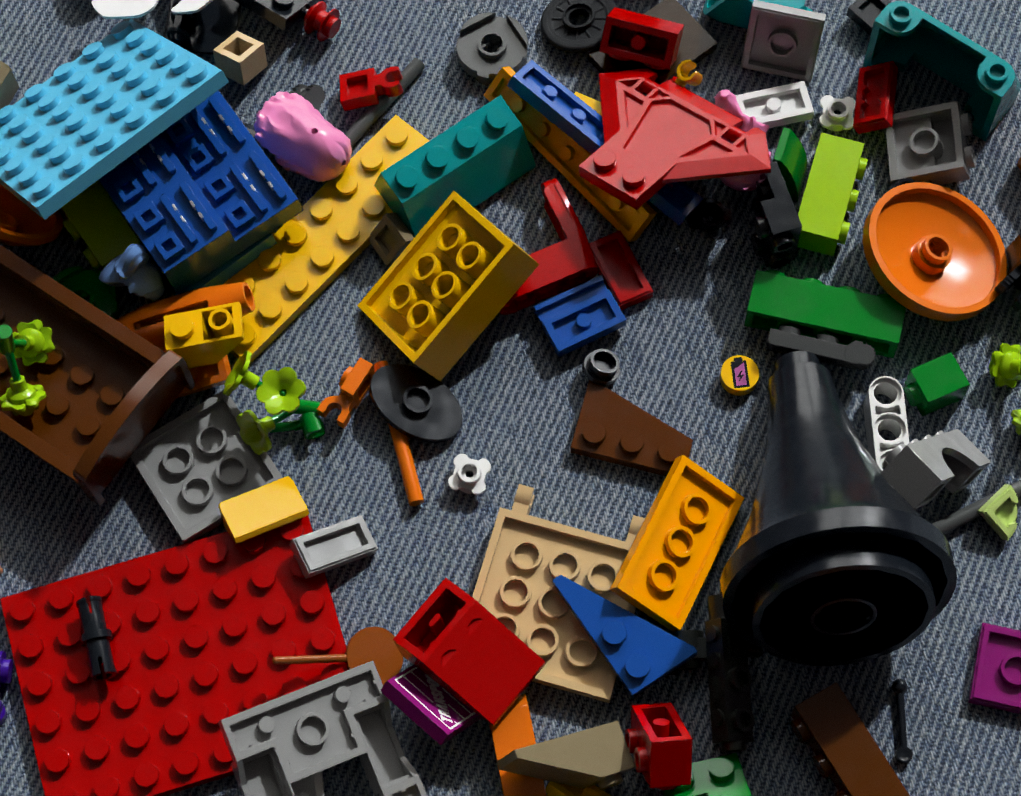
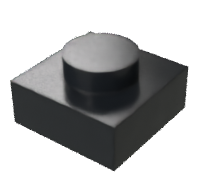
(865, 12)

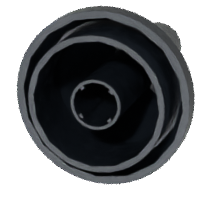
(830, 549)

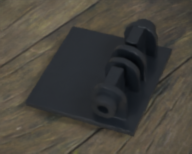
(205, 29)

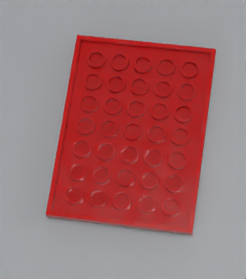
(188, 650)

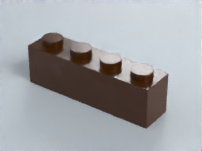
(844, 746)

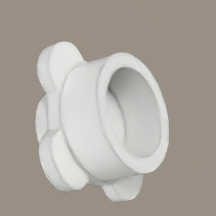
(834, 121)
(470, 485)

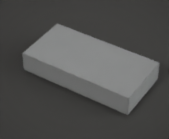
(333, 546)

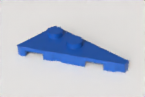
(631, 646)

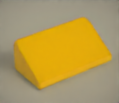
(262, 509)

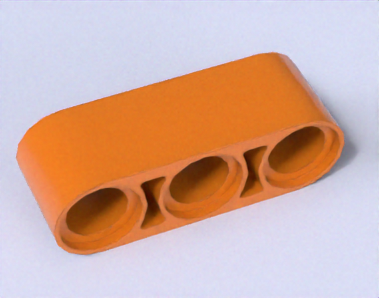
(512, 733)

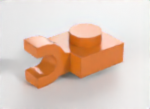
(353, 387)

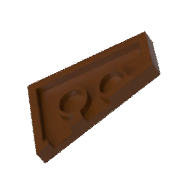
(625, 434)

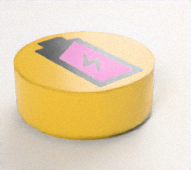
(739, 375)

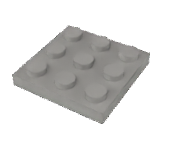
(199, 464)

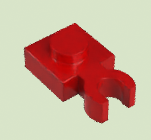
(365, 87)

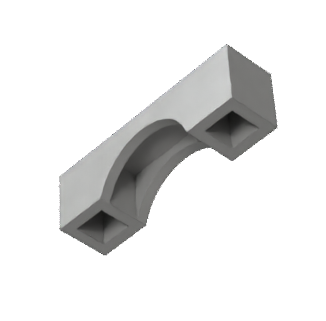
(929, 465)

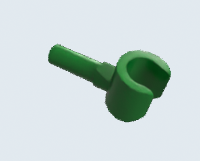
(308, 422)

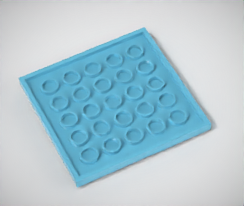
(98, 114)

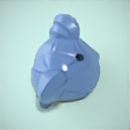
(137, 271)

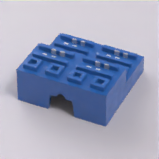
(200, 193)

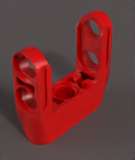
(561, 264)

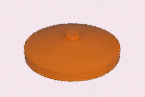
(934, 251)

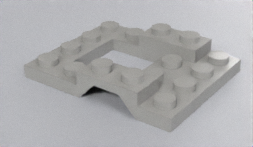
(317, 731)

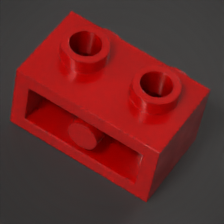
(641, 38)
(660, 745)

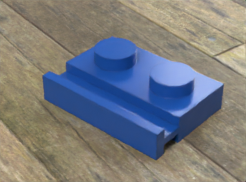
(579, 316)

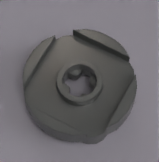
(493, 29)

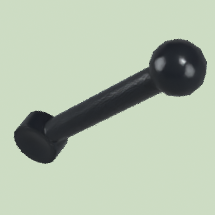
(903, 754)

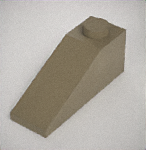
(576, 759)

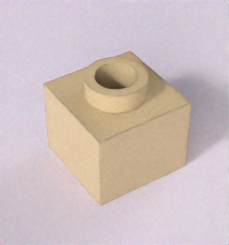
(240, 57)

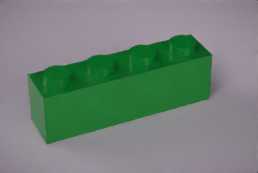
(825, 310)

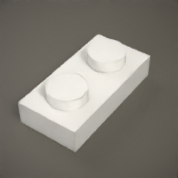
(778, 104)

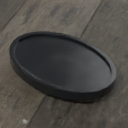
(415, 403)

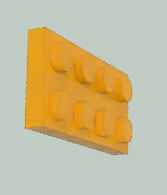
(677, 543)

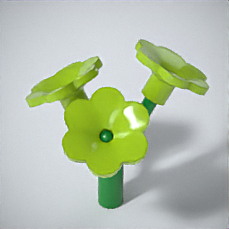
(278, 392)

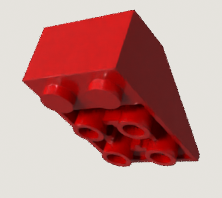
(468, 652)

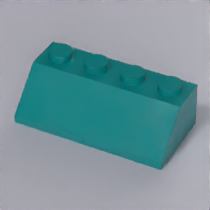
(470, 158)

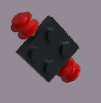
(286, 12)

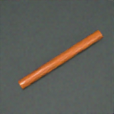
(405, 460)

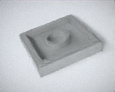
(782, 40)

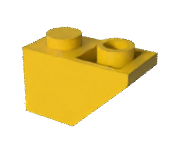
(204, 333)

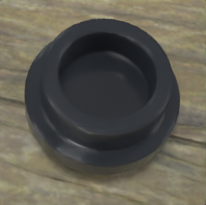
(601, 367)

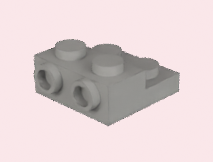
(931, 144)

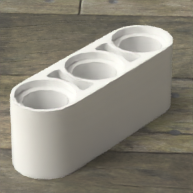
(885, 417)

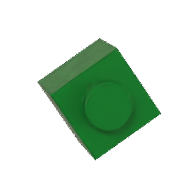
(935, 384)

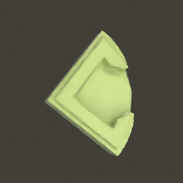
(1002, 512)

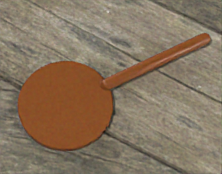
(364, 646)

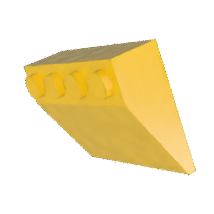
(447, 286)

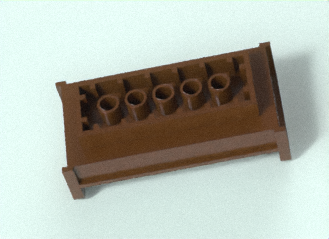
(99, 381)

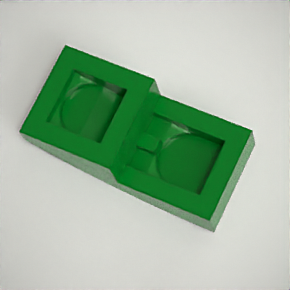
(792, 162)

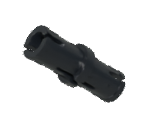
(96, 638)

